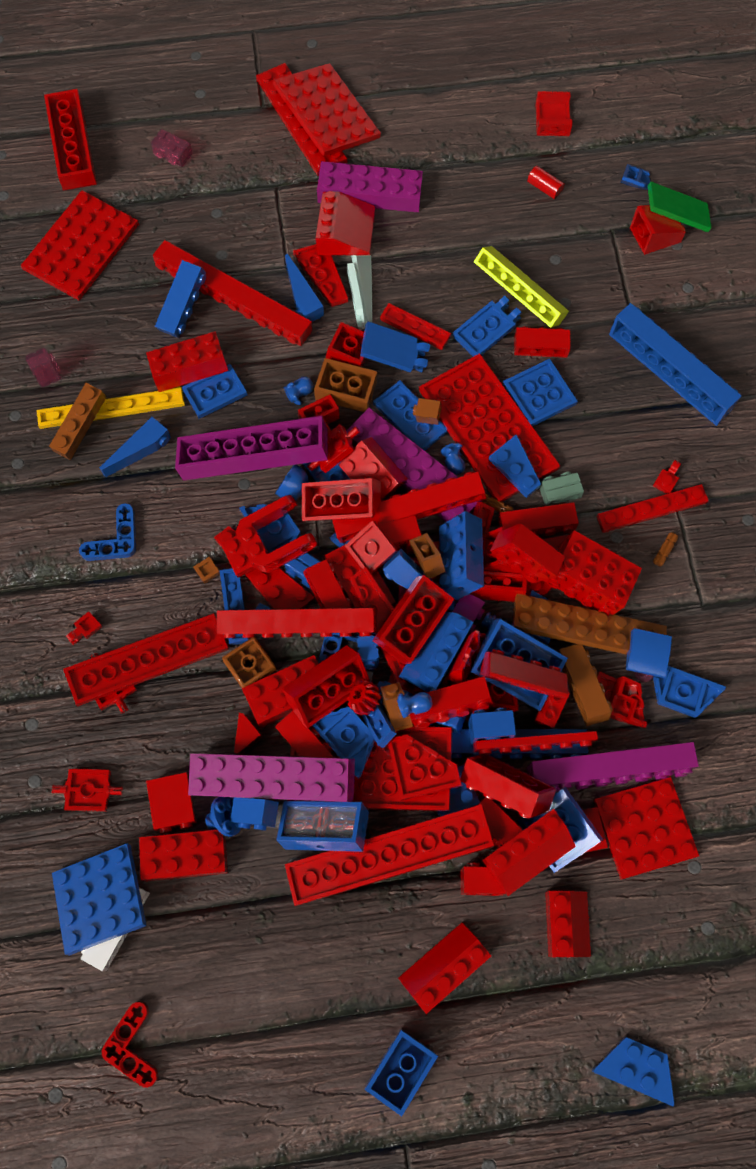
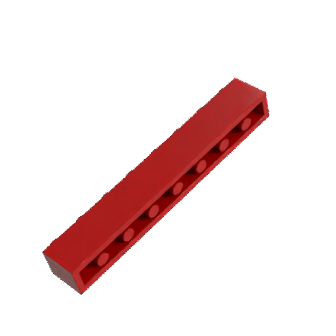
(418, 503)
(297, 621)

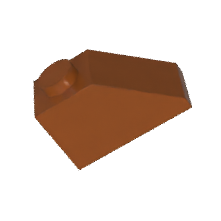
(427, 556)
(389, 700)

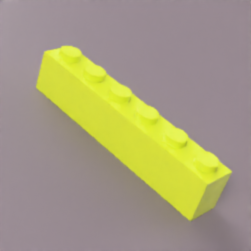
(521, 286)

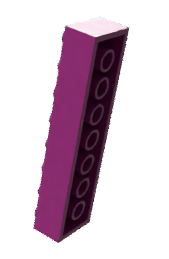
(252, 448)
(412, 460)
(616, 766)
(272, 777)

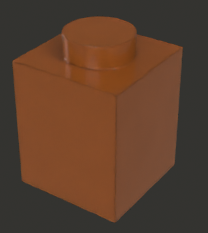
(427, 411)

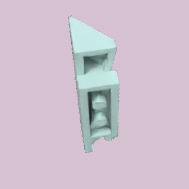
(360, 283)

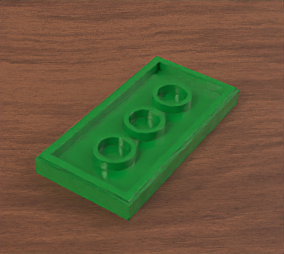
(679, 207)

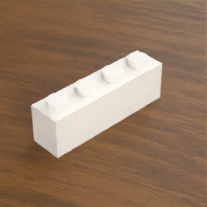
(104, 953)

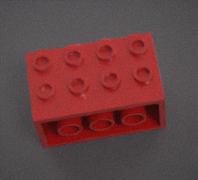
(594, 574)

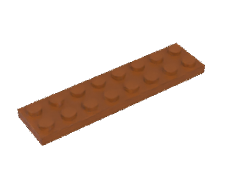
(577, 624)

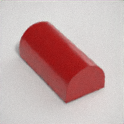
(545, 182)

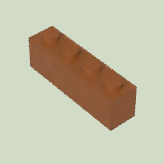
(78, 421)
(585, 685)

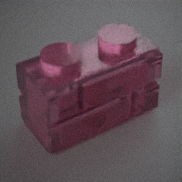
(171, 148)
(44, 367)

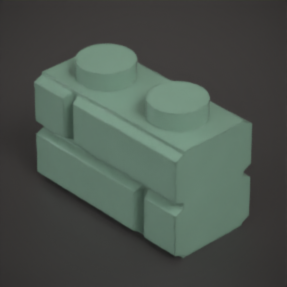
(561, 488)

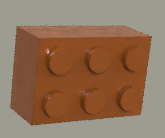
(347, 384)

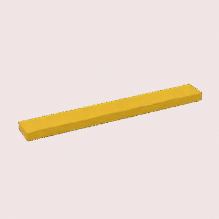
(118, 406)

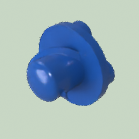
(220, 817)

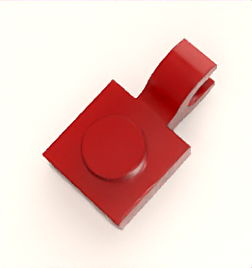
(667, 479)
(85, 626)

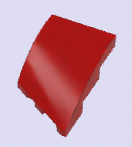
(462, 664)
(625, 699)

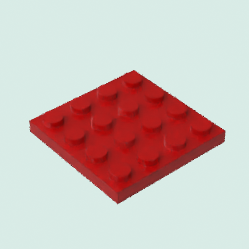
(646, 828)

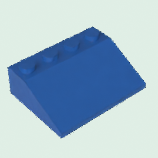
(515, 642)

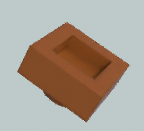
(206, 570)

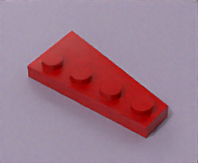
(323, 274)

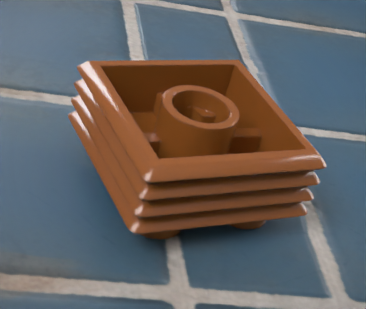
(251, 651)

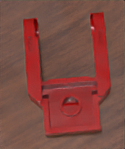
(247, 549)

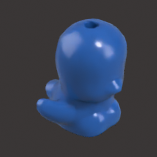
(298, 388)
(453, 460)
(416, 704)

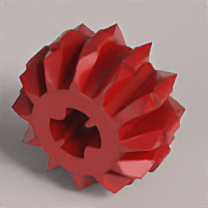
(364, 697)

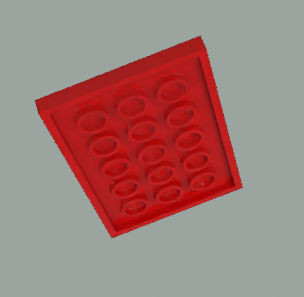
(326, 109)
(80, 245)

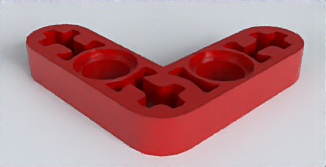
(122, 1043)

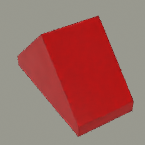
(246, 735)

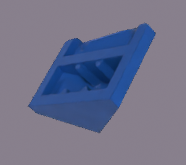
(636, 177)

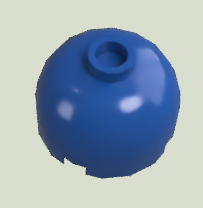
(293, 483)

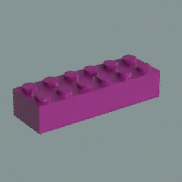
(375, 185)

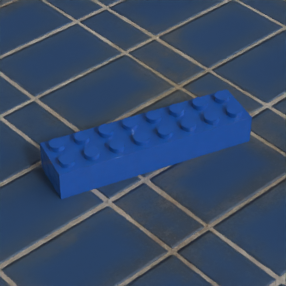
(674, 364)

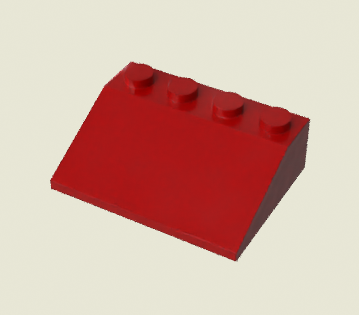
(344, 225)

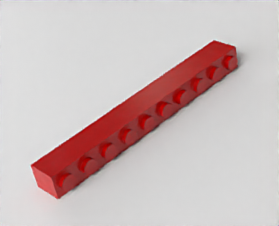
(238, 295)

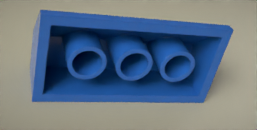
(438, 652)

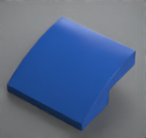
(648, 653)

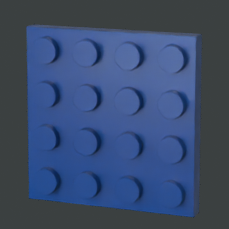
(98, 899)

